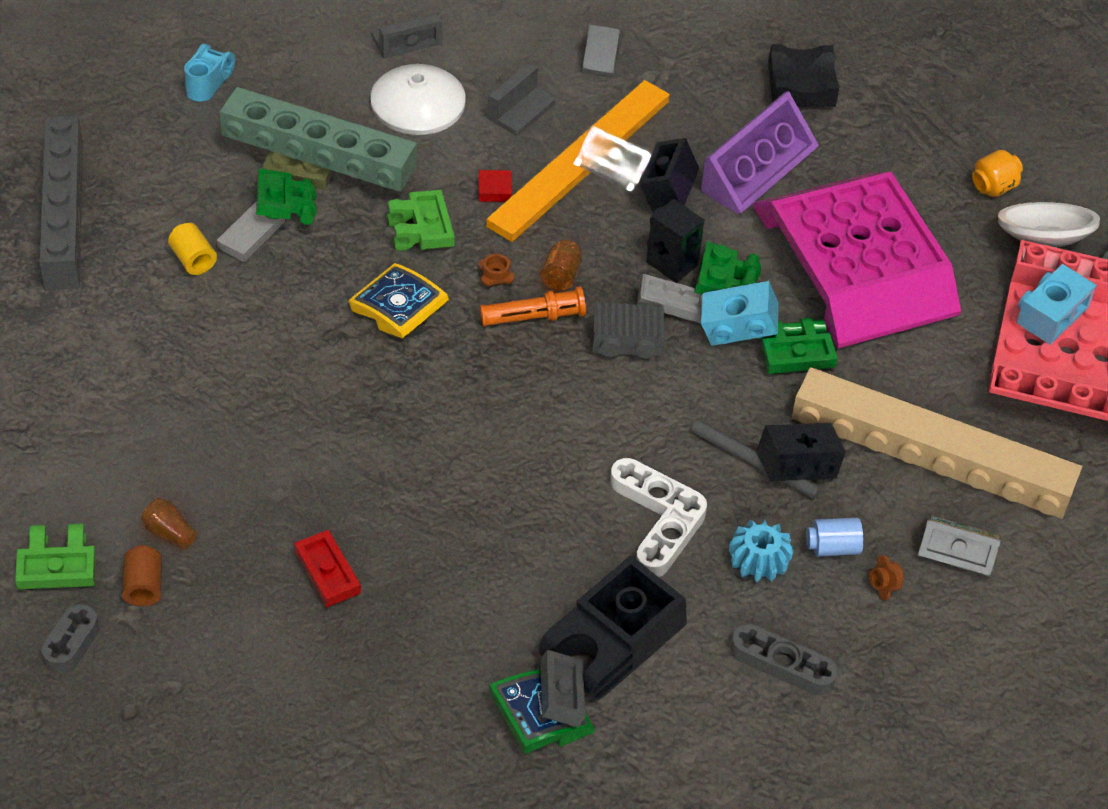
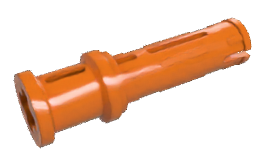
(550, 306)

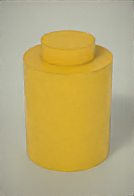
(192, 248)

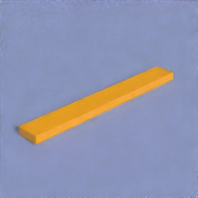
(562, 175)

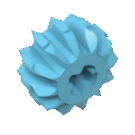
(760, 550)

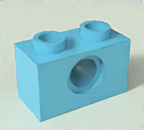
(1055, 303)
(740, 313)

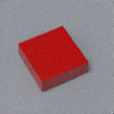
(495, 185)

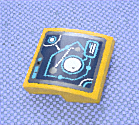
(398, 300)

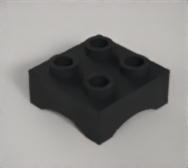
(805, 74)

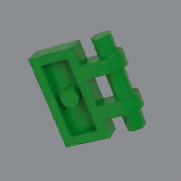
(280, 196)
(720, 266)
(799, 347)

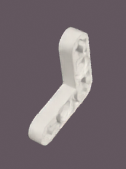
(672, 515)

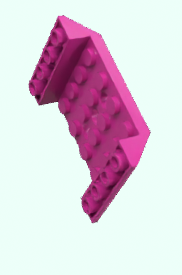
(870, 283)

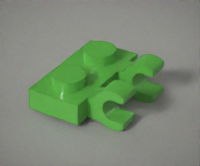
(430, 219)
(56, 566)

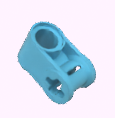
(207, 72)

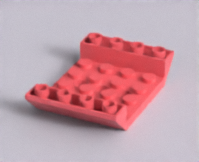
(1044, 371)

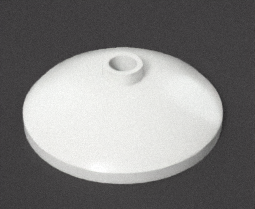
(417, 99)
(1048, 223)

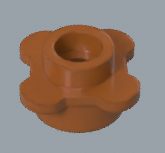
(496, 270)
(886, 577)

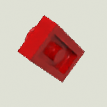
(327, 568)

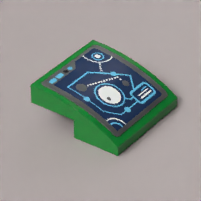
(521, 707)

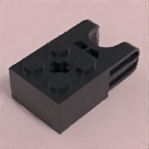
(618, 625)

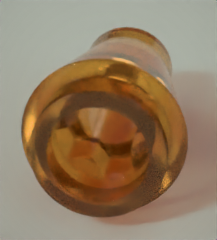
(167, 522)

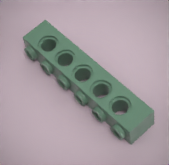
(318, 139)

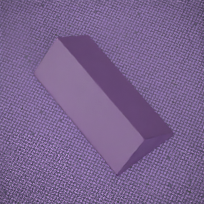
(758, 155)

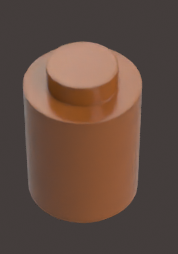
(142, 576)

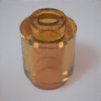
(561, 265)

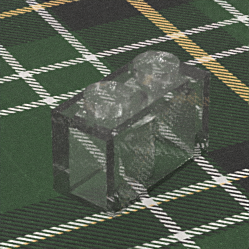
(612, 158)

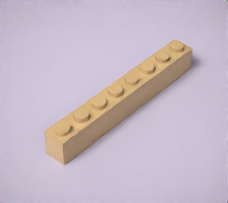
(937, 443)

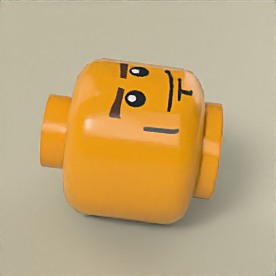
(997, 173)

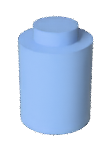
(835, 537)

